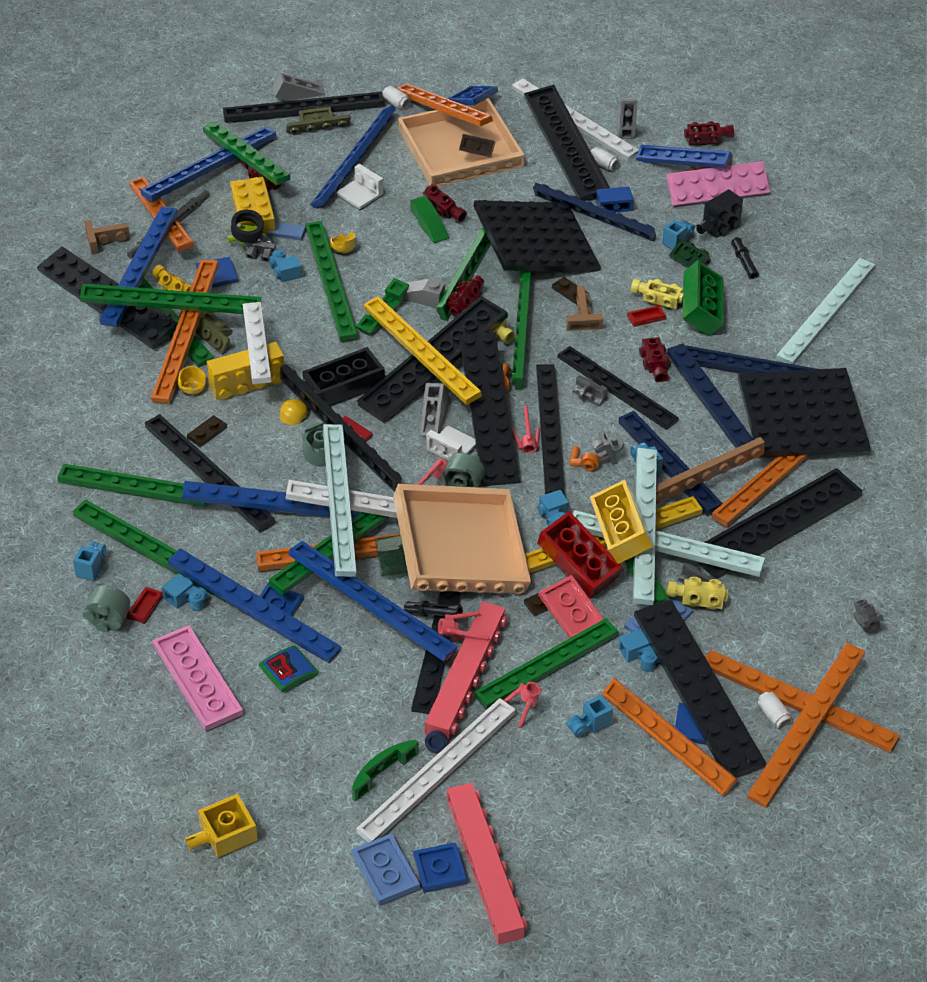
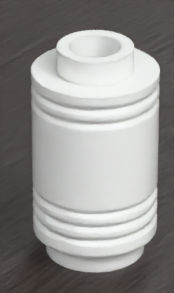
(396, 97)
(605, 159)
(774, 710)

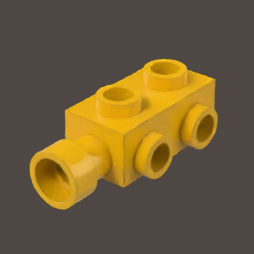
(169, 280)

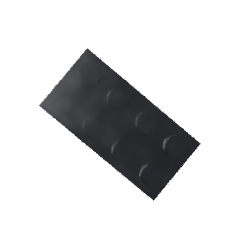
(345, 376)

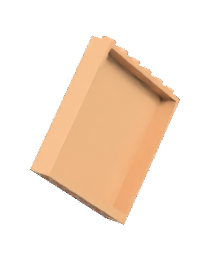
(436, 140)
(461, 539)

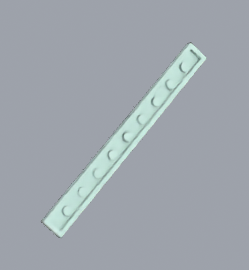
(825, 311)
(646, 499)
(339, 501)
(690, 549)

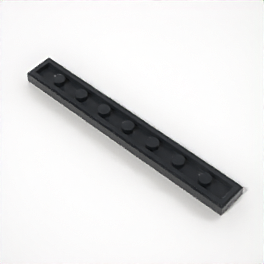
(618, 388)

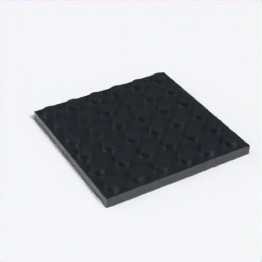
(536, 236)
(803, 412)

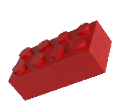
(579, 554)

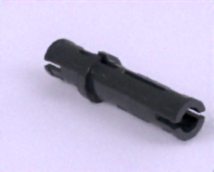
(743, 254)
(425, 608)

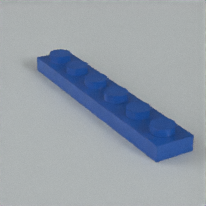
(684, 156)

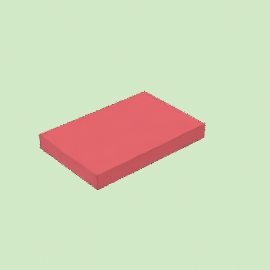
(570, 606)

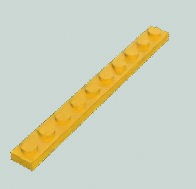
(422, 350)
(665, 516)

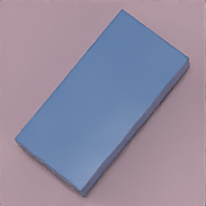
(288, 231)

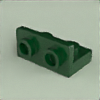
(687, 254)

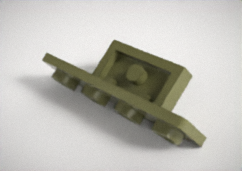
(317, 118)
(213, 331)

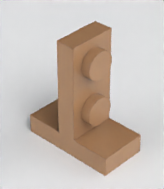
(105, 234)
(584, 319)

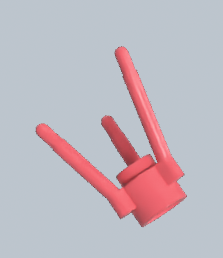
(528, 443)
(436, 471)
(449, 627)
(529, 694)

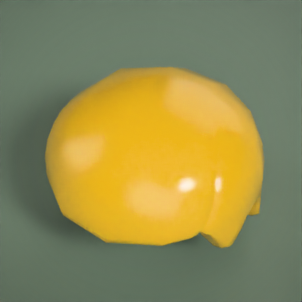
(343, 244)
(190, 377)
(293, 411)

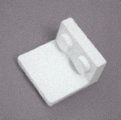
(363, 189)
(449, 442)

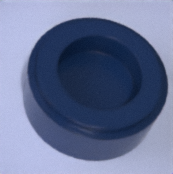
(436, 741)

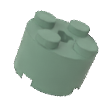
(314, 444)
(463, 471)
(107, 608)

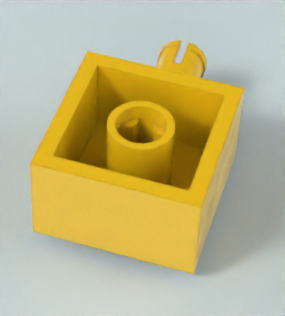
(224, 826)

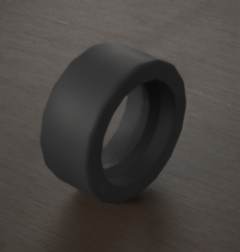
(247, 236)

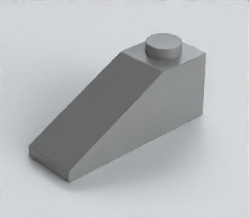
(294, 88)
(627, 118)
(425, 292)
(434, 407)

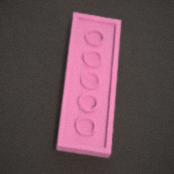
(705, 184)
(197, 678)

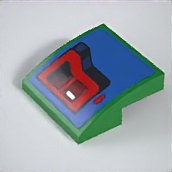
(288, 668)

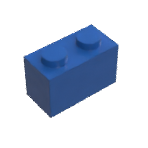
(615, 199)

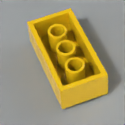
(253, 195)
(232, 373)
(621, 521)

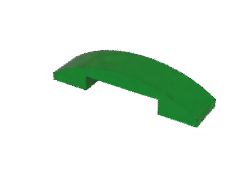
(393, 297)
(402, 752)

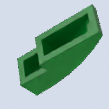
(428, 219)

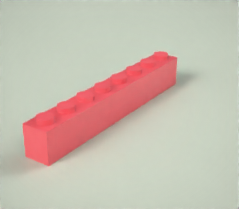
(465, 671)
(486, 864)

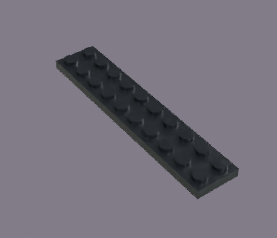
(566, 142)
(71, 272)
(411, 375)
(490, 411)
(786, 517)
(699, 689)

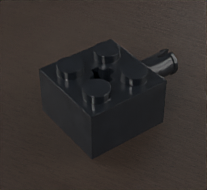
(721, 214)

